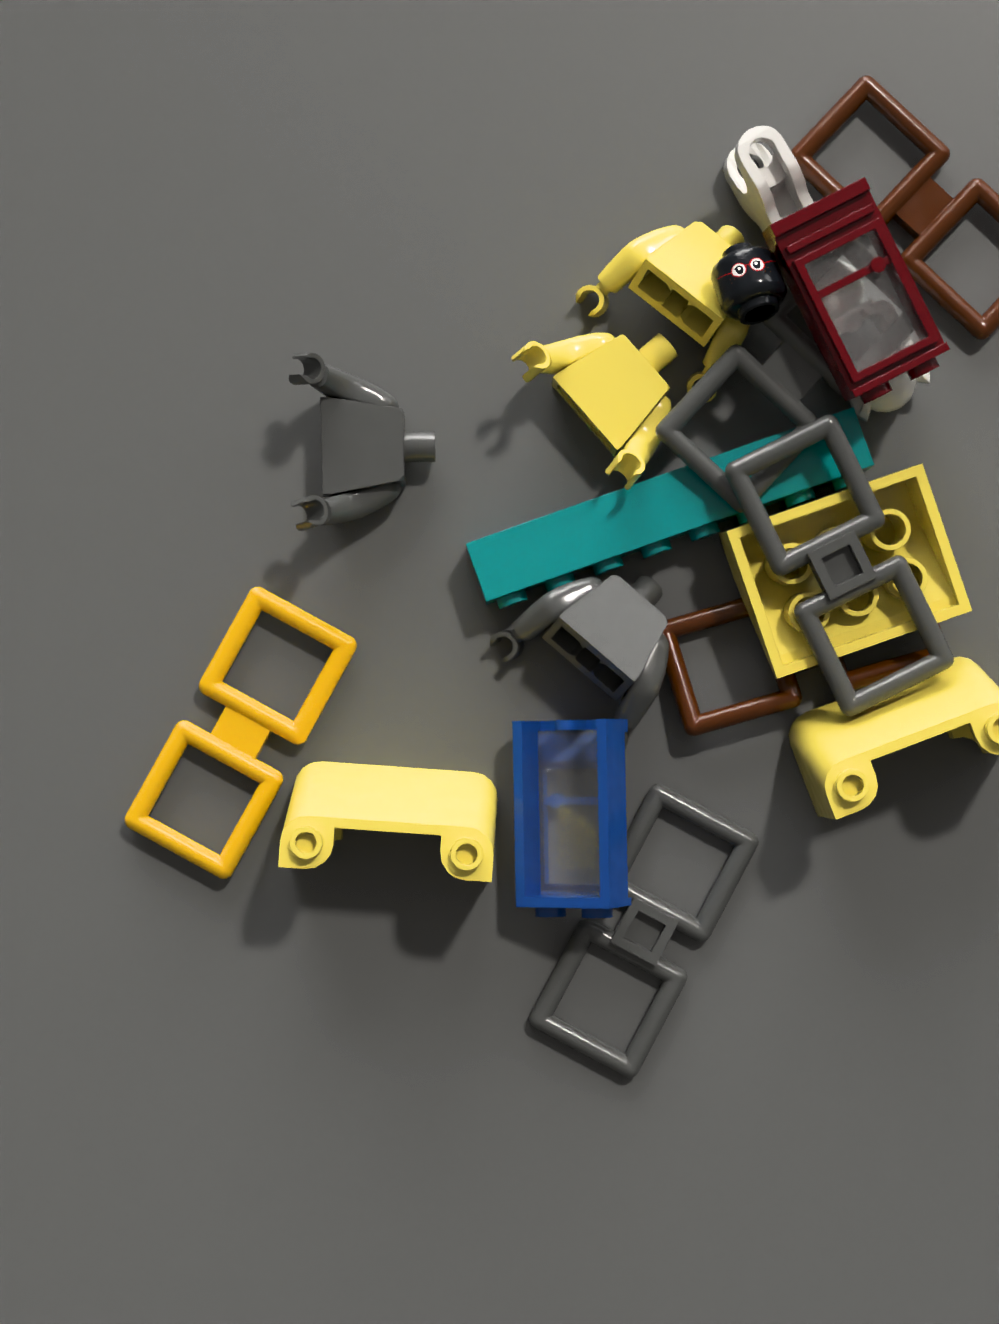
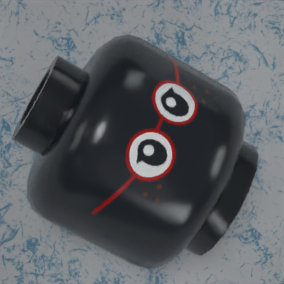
(748, 283)

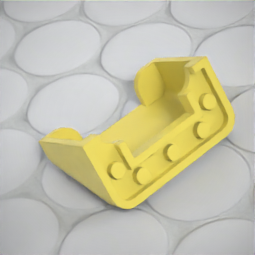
(838, 748)
(392, 799)

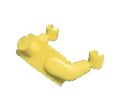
(673, 275)
(610, 389)

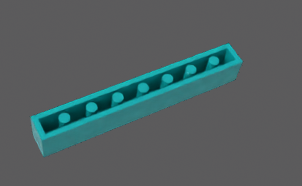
(641, 520)

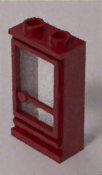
(855, 292)

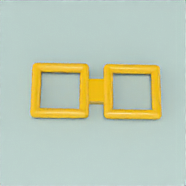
(240, 732)

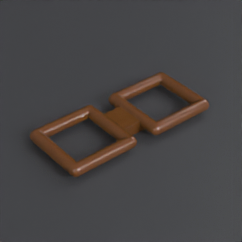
(915, 201)
(789, 692)

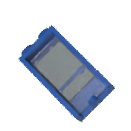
(570, 816)

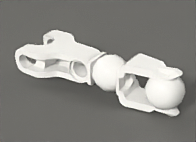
(775, 193)

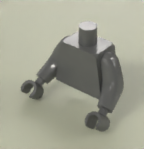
(360, 445)
(605, 633)

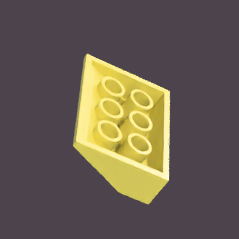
(909, 530)

